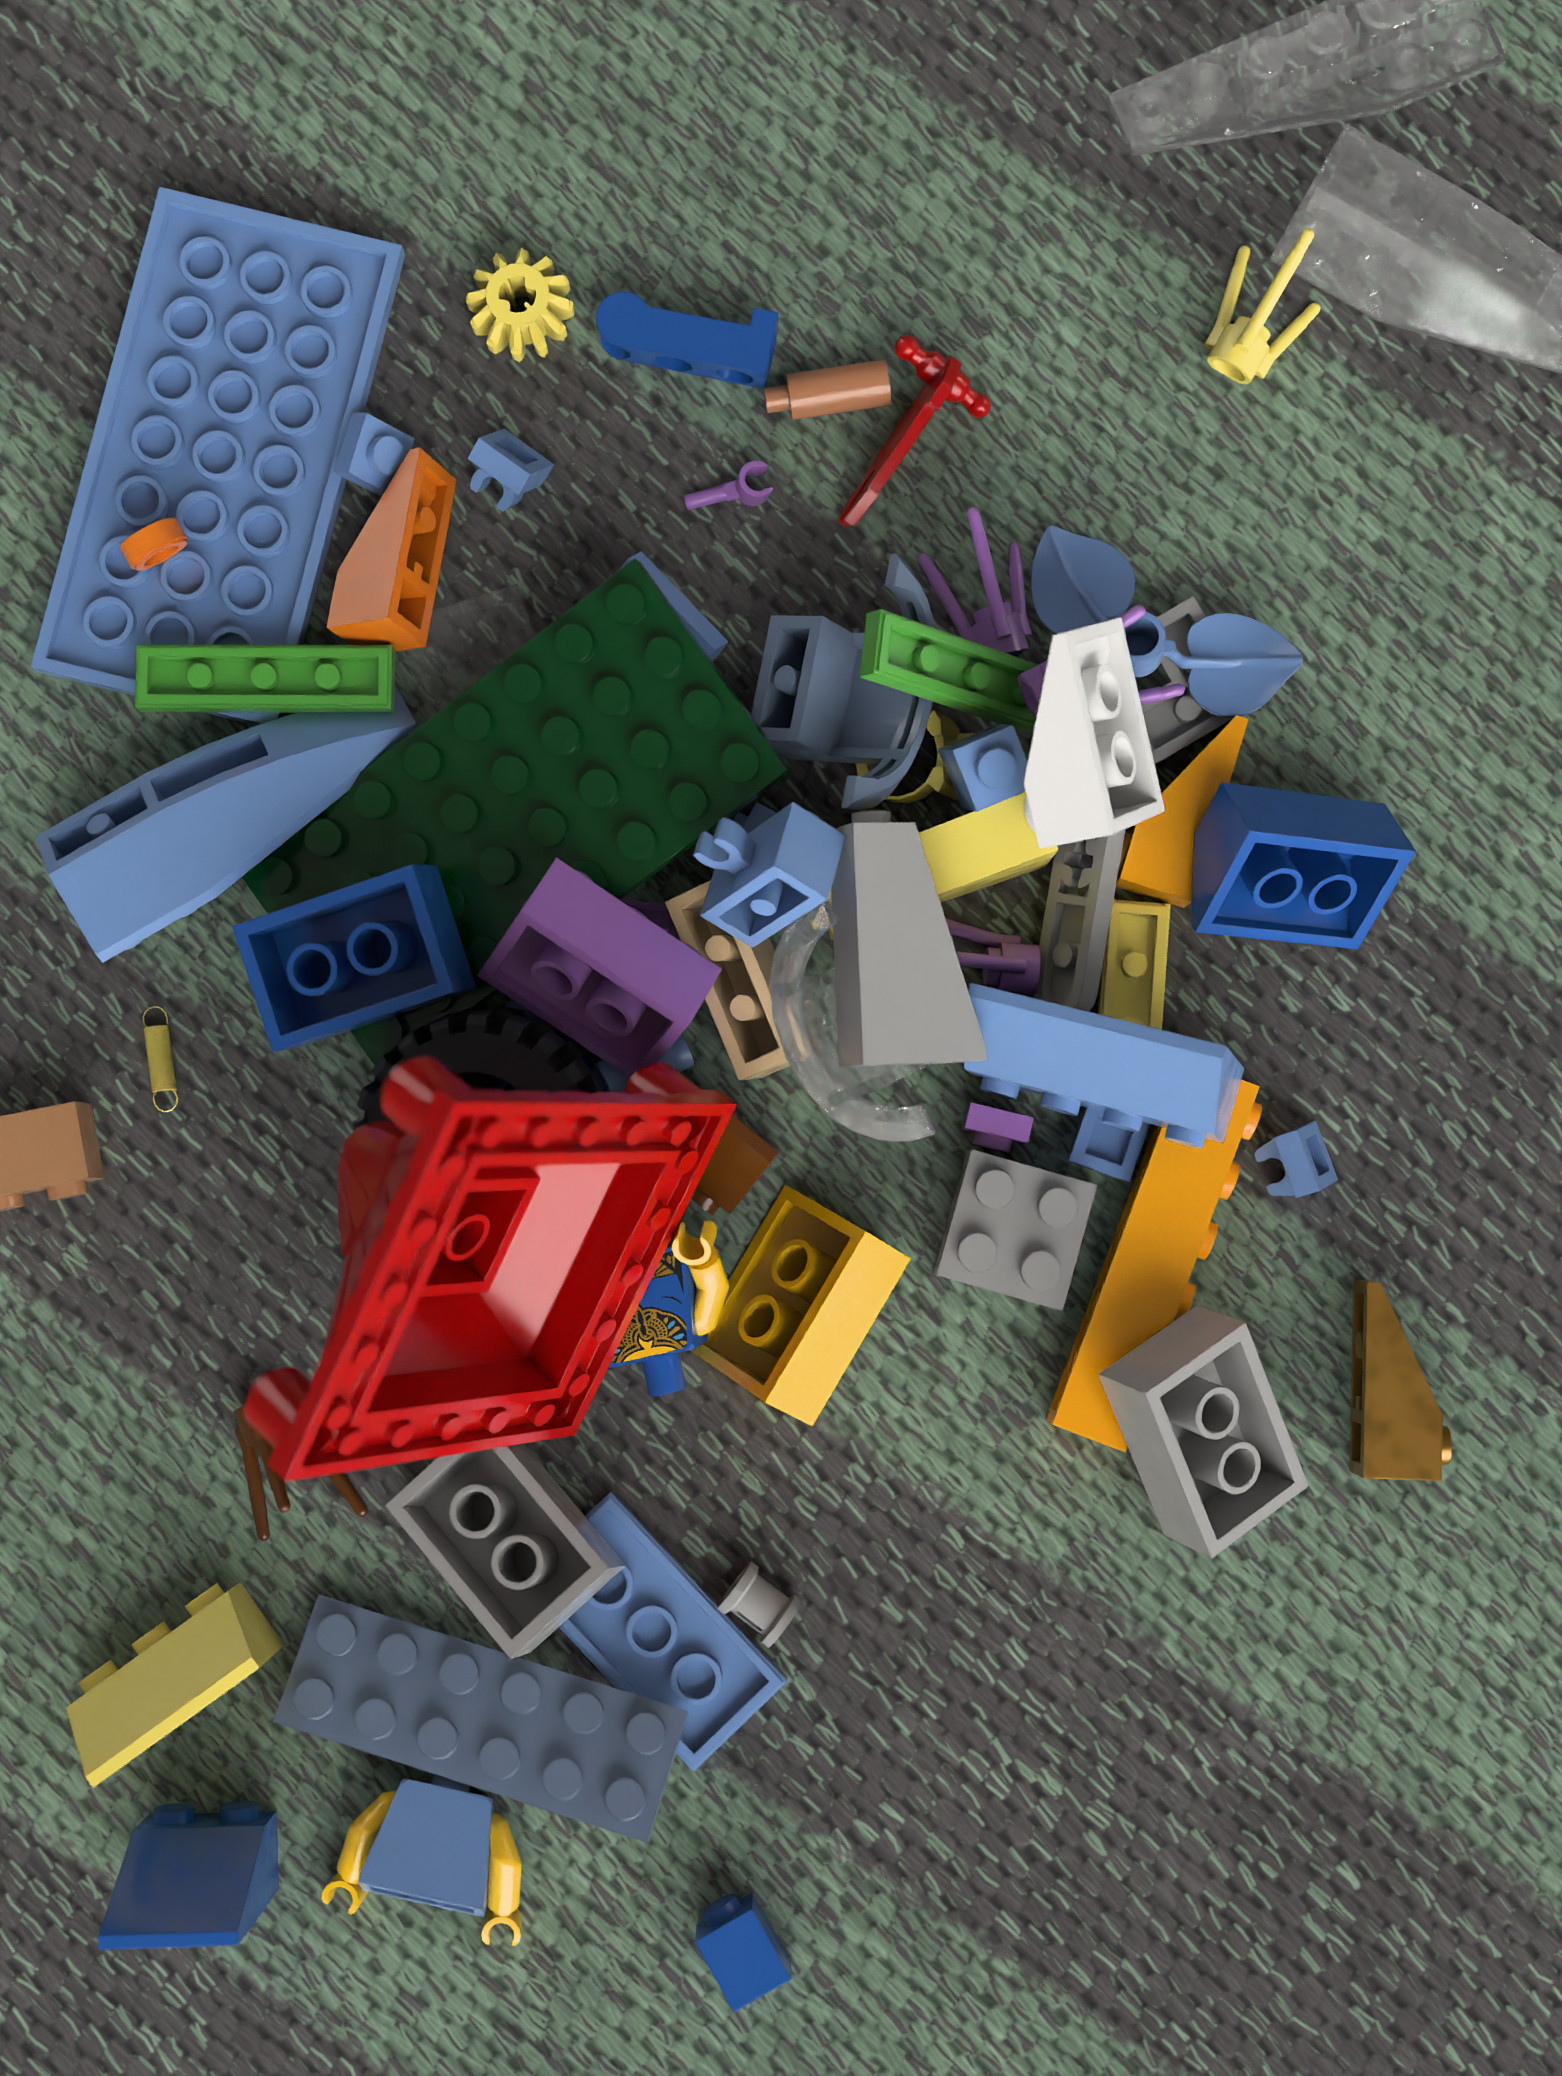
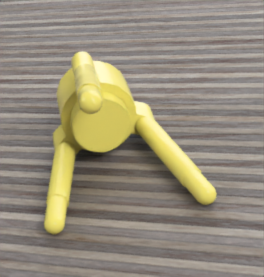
(1242, 347)

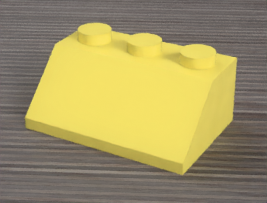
(169, 1679)

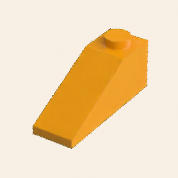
(1161, 849)

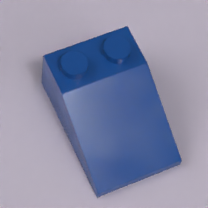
(193, 1878)

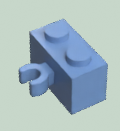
(768, 874)

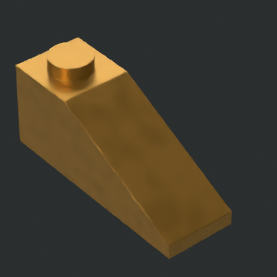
(1393, 1411)

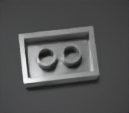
(1204, 1430)
(506, 1542)

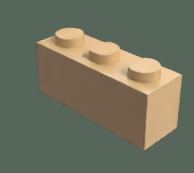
(740, 993)

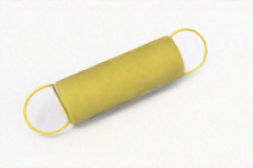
(160, 1058)

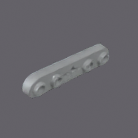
(1078, 921)

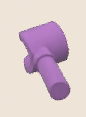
(732, 490)

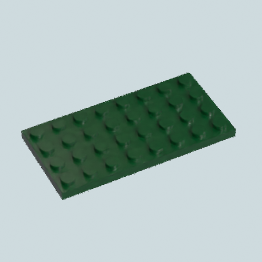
(581, 747)

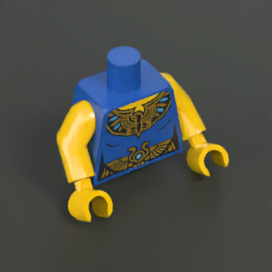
(676, 1310)

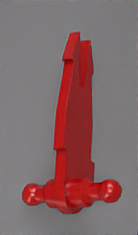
(942, 382)

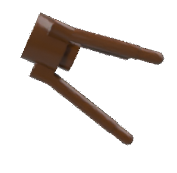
(255, 1446)

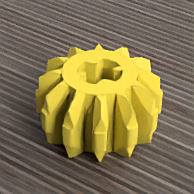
(522, 328)

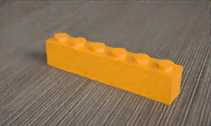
(1149, 1264)

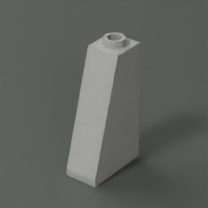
(894, 955)

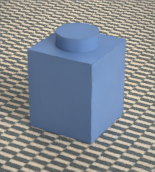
(986, 767)

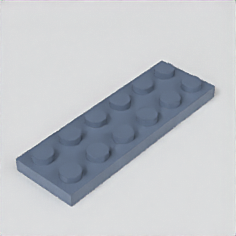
(482, 1718)

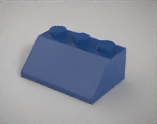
(1294, 866)

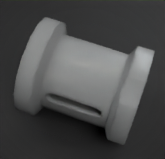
(759, 1604)

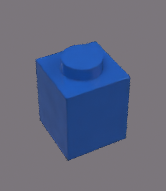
(742, 1949)

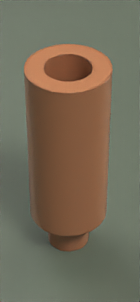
(831, 390)

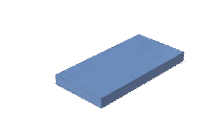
(666, 1640)

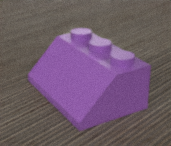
(599, 971)

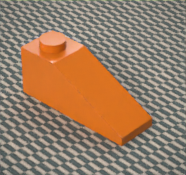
(393, 568)

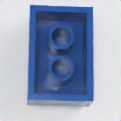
(354, 957)

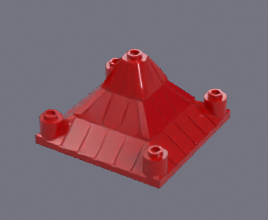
(486, 1264)

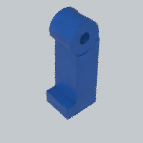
(688, 341)

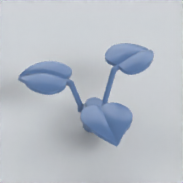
(1232, 657)

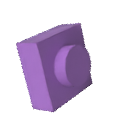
(996, 1127)

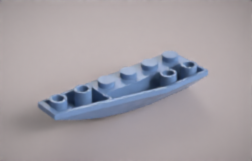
(206, 820)

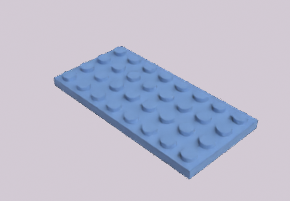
(230, 415)

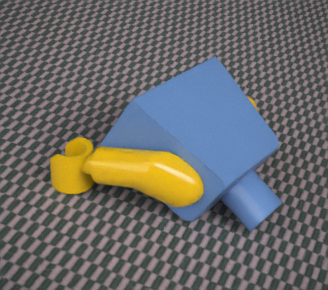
(434, 1850)

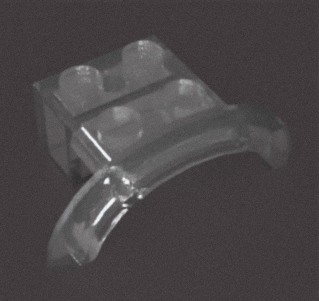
(808, 1034)

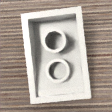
(1090, 742)

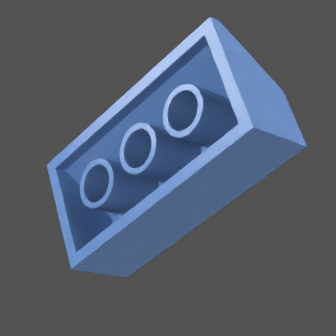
(1105, 1066)

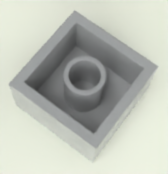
(1014, 1229)

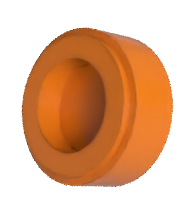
(154, 544)

